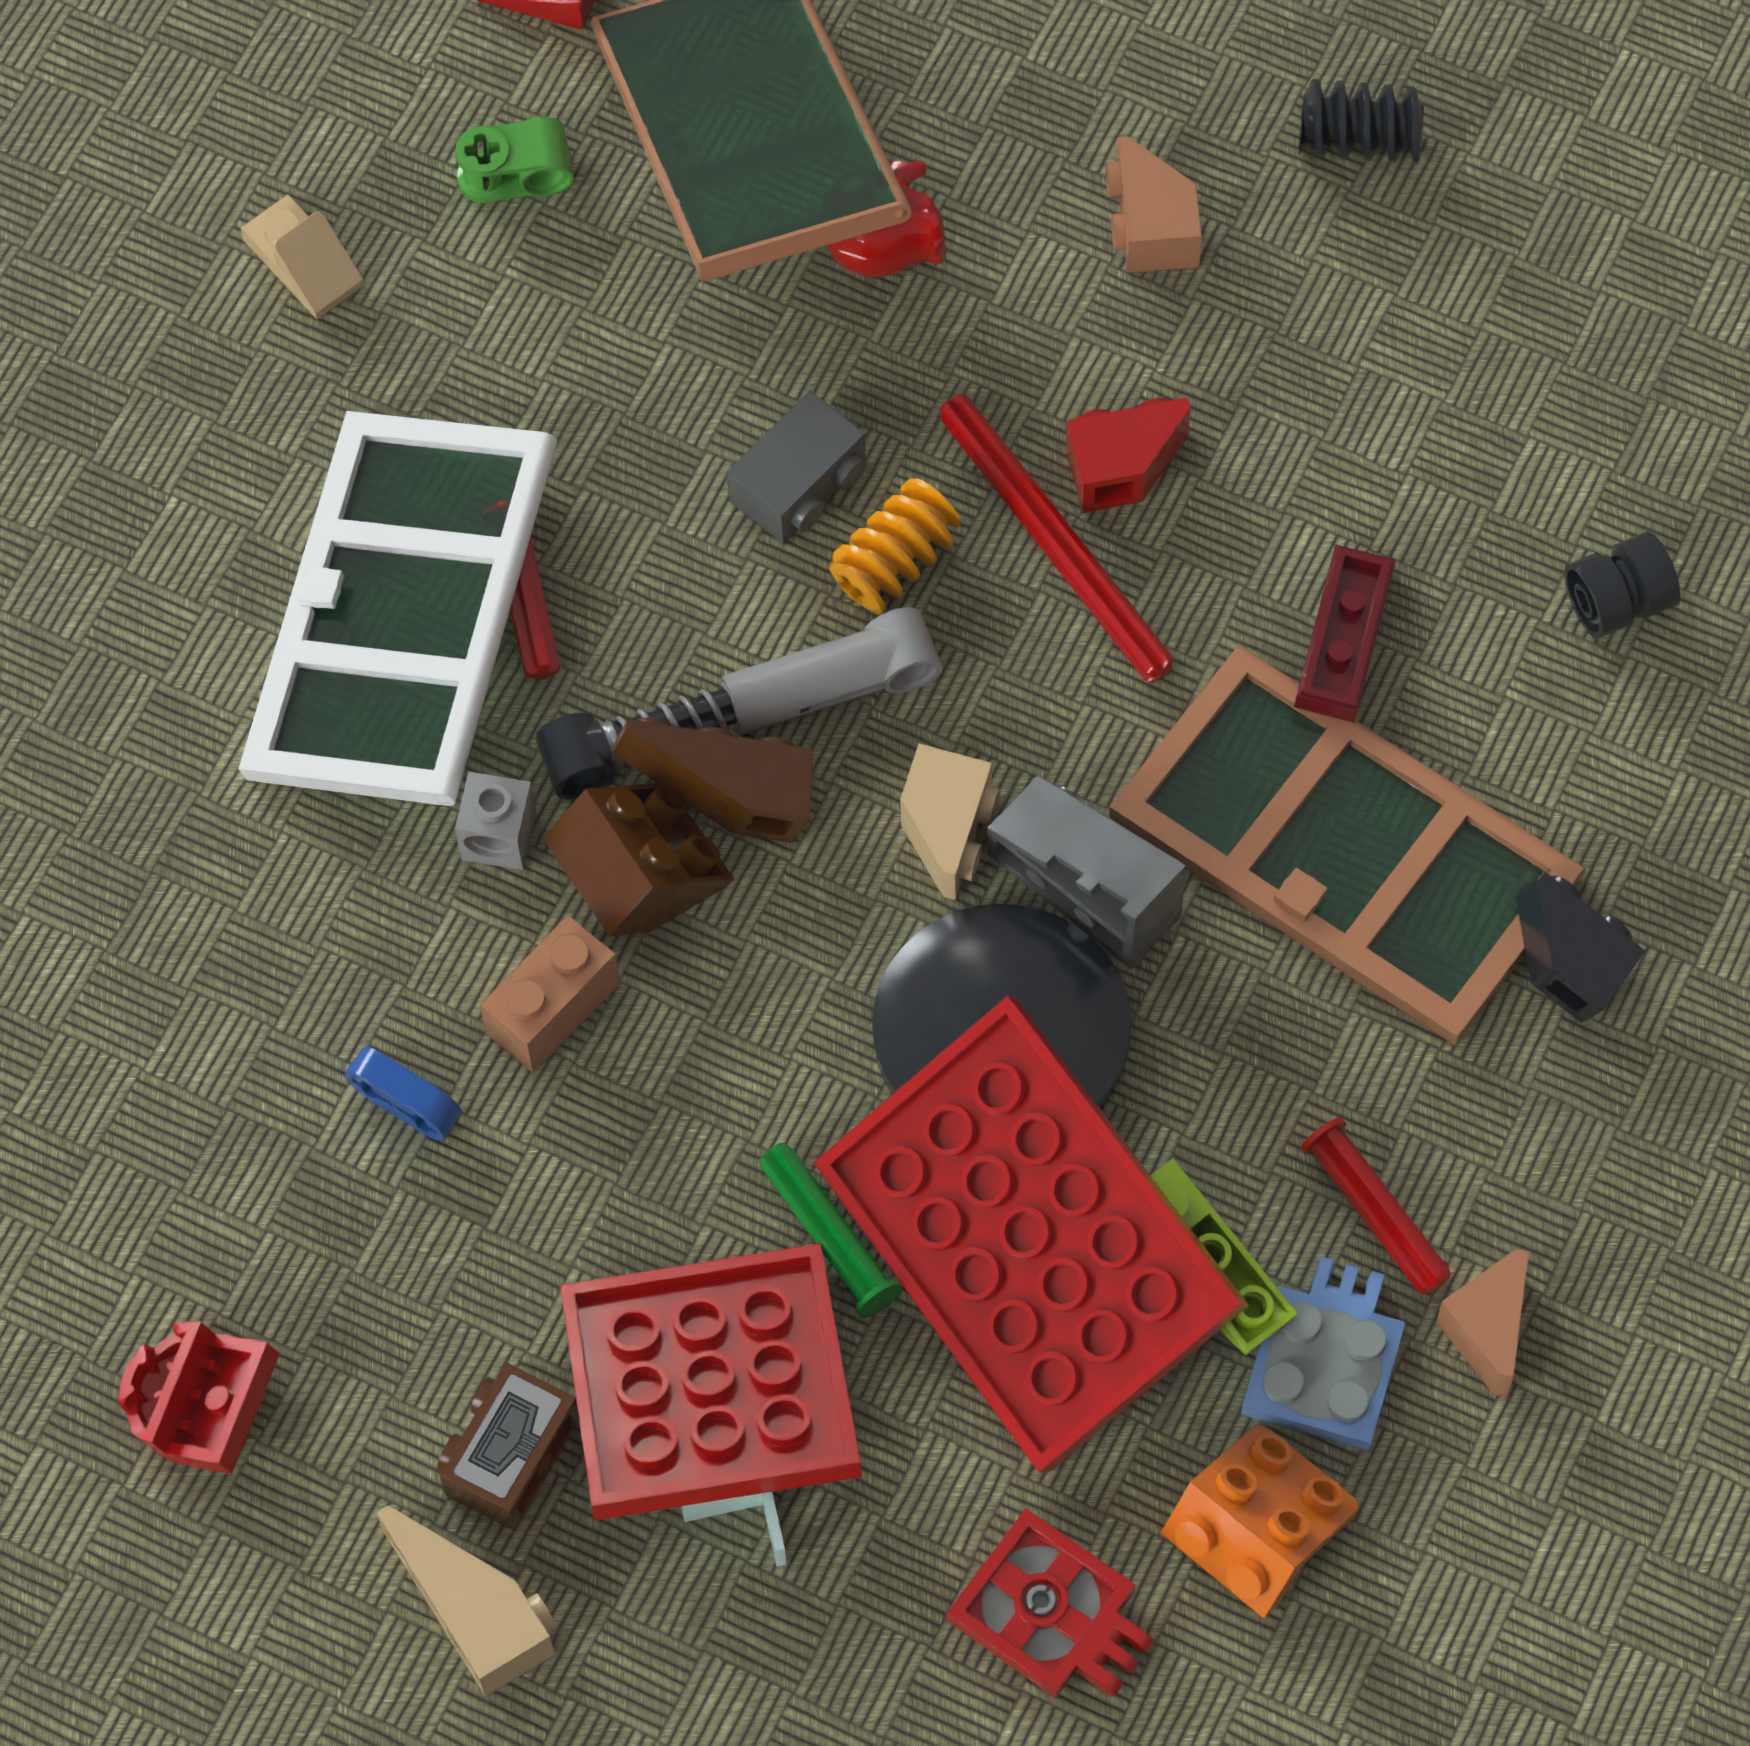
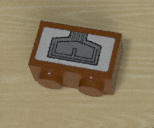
(508, 1445)

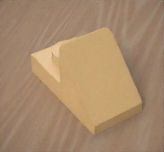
(303, 255)

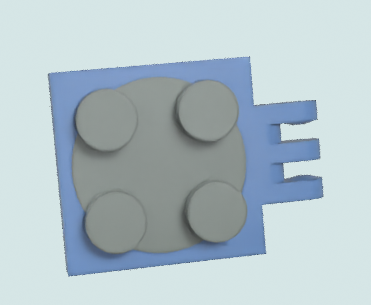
(1328, 1363)

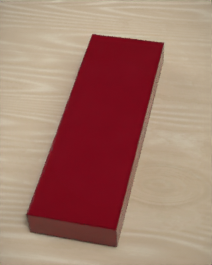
(1344, 633)

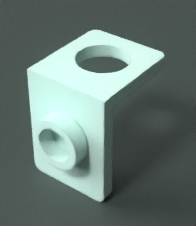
(713, 1508)

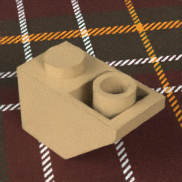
(943, 811)

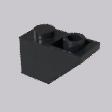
(1572, 948)

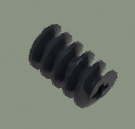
(1362, 120)

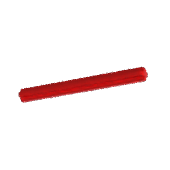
(1056, 538)

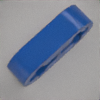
(403, 1094)

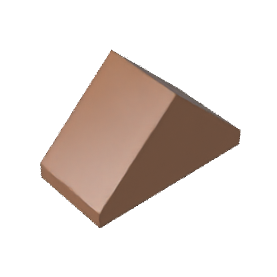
(1486, 1318)

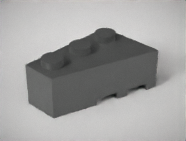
(1089, 869)

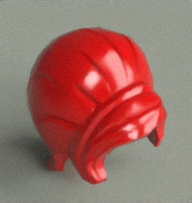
(900, 245)

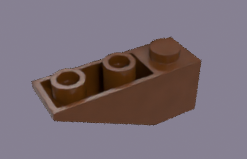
(733, 780)

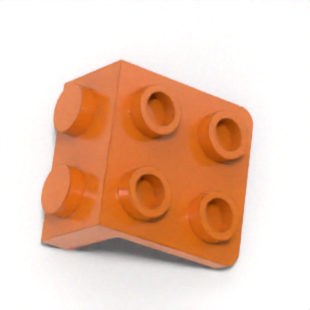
(1258, 1517)

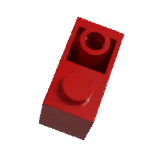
(1124, 451)

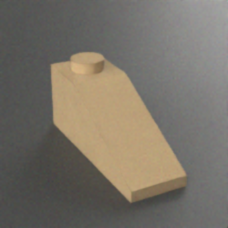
(476, 1605)

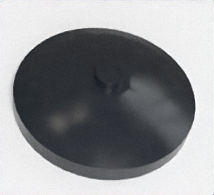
(978, 957)

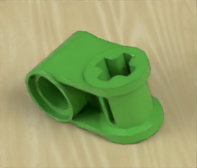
(517, 158)

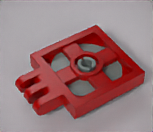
(1050, 1609)

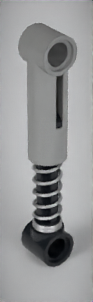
(887, 655)

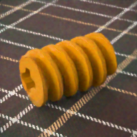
(892, 543)

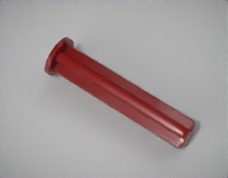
(532, 622)
(1377, 1206)

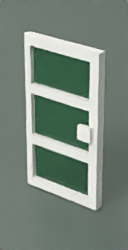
(398, 608)

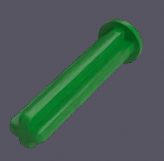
(830, 1229)

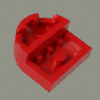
(196, 1394)

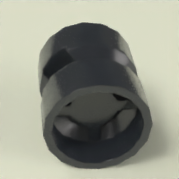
(1631, 581)

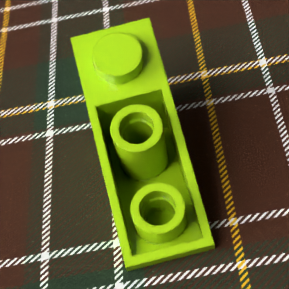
(1267, 1306)

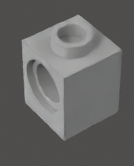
(495, 820)

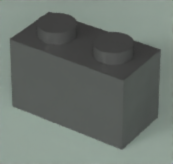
(797, 468)

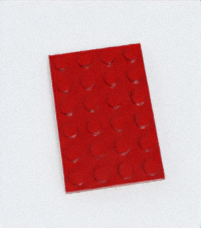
(1029, 1235)

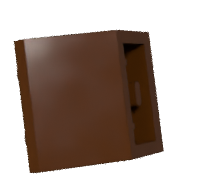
(636, 856)

